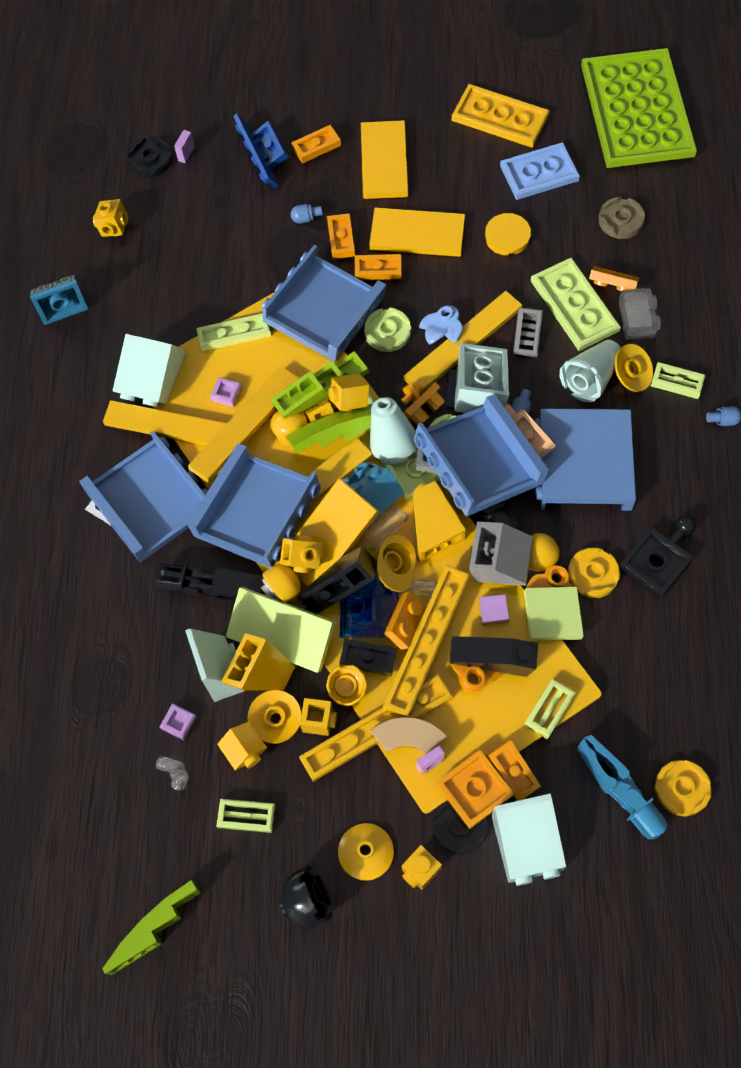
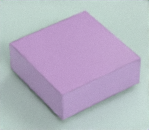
(184, 146)
(226, 392)
(493, 609)
(178, 721)
(430, 760)

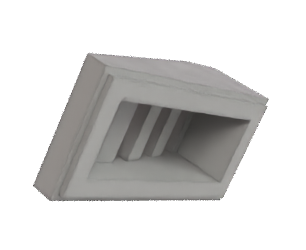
(533, 315)

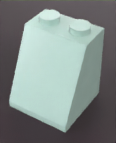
(147, 370)
(529, 839)

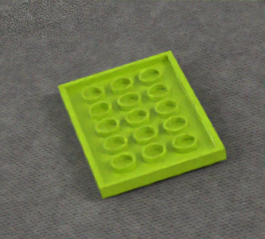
(638, 108)

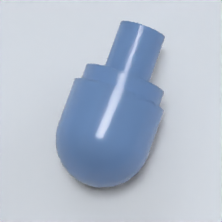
(304, 213)
(522, 402)
(725, 416)

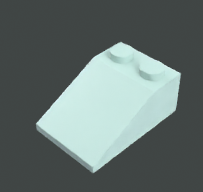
(480, 374)
(212, 660)

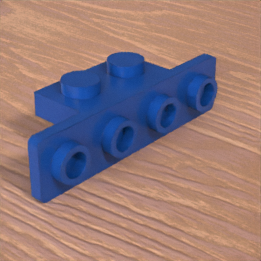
(264, 146)

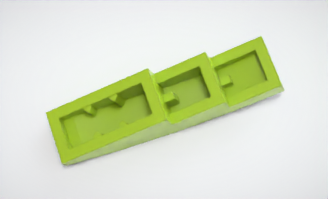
(314, 387)
(331, 427)
(144, 935)

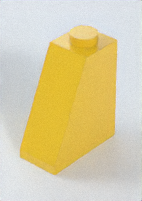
(435, 521)
(258, 666)

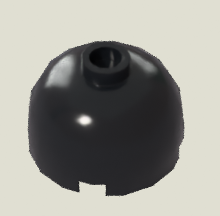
(305, 899)

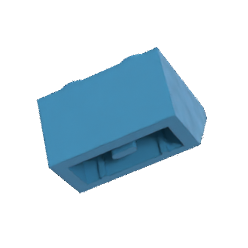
(375, 485)

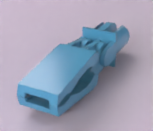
(622, 788)

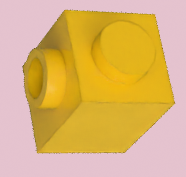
(349, 392)
(317, 717)
(242, 746)
(420, 868)

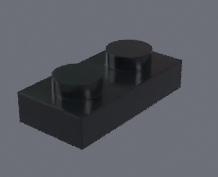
(368, 656)

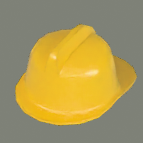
(396, 563)

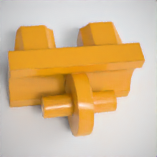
(430, 398)

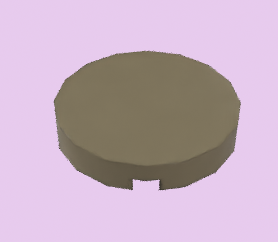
(621, 218)

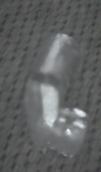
(176, 770)

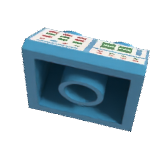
(58, 299)

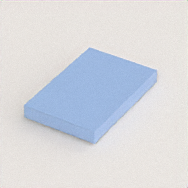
(539, 171)

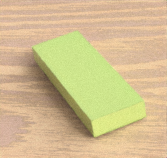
(232, 332)

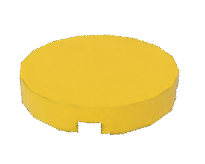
(507, 234)
(593, 572)
(682, 788)

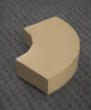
(408, 731)

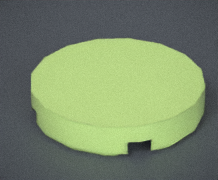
(387, 329)

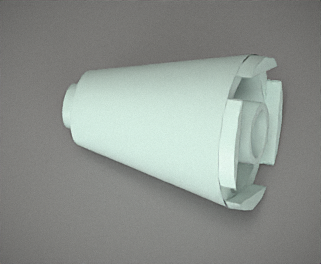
(590, 371)
(391, 433)

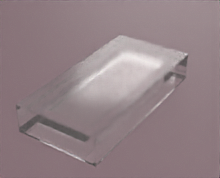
(383, 526)

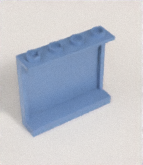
(321, 305)
(481, 457)
(590, 457)
(147, 497)
(253, 507)

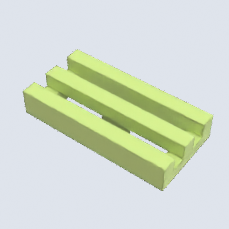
(678, 384)
(538, 728)
(251, 816)

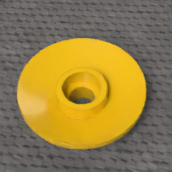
(633, 367)
(270, 704)
(365, 866)

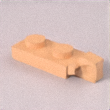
(538, 439)

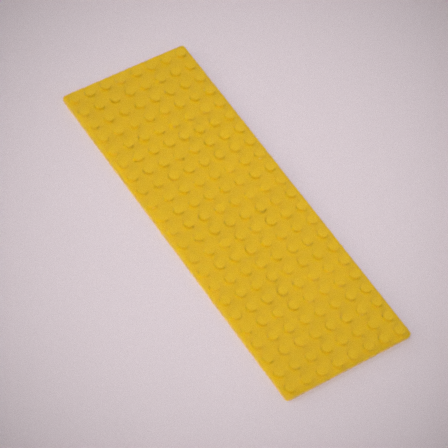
(469, 719)

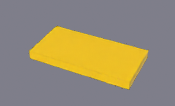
(500, 115)
(384, 159)
(417, 232)
(337, 525)

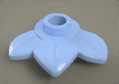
(441, 325)

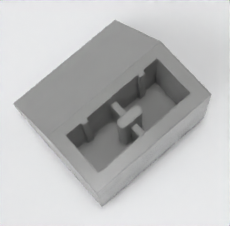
(500, 554)

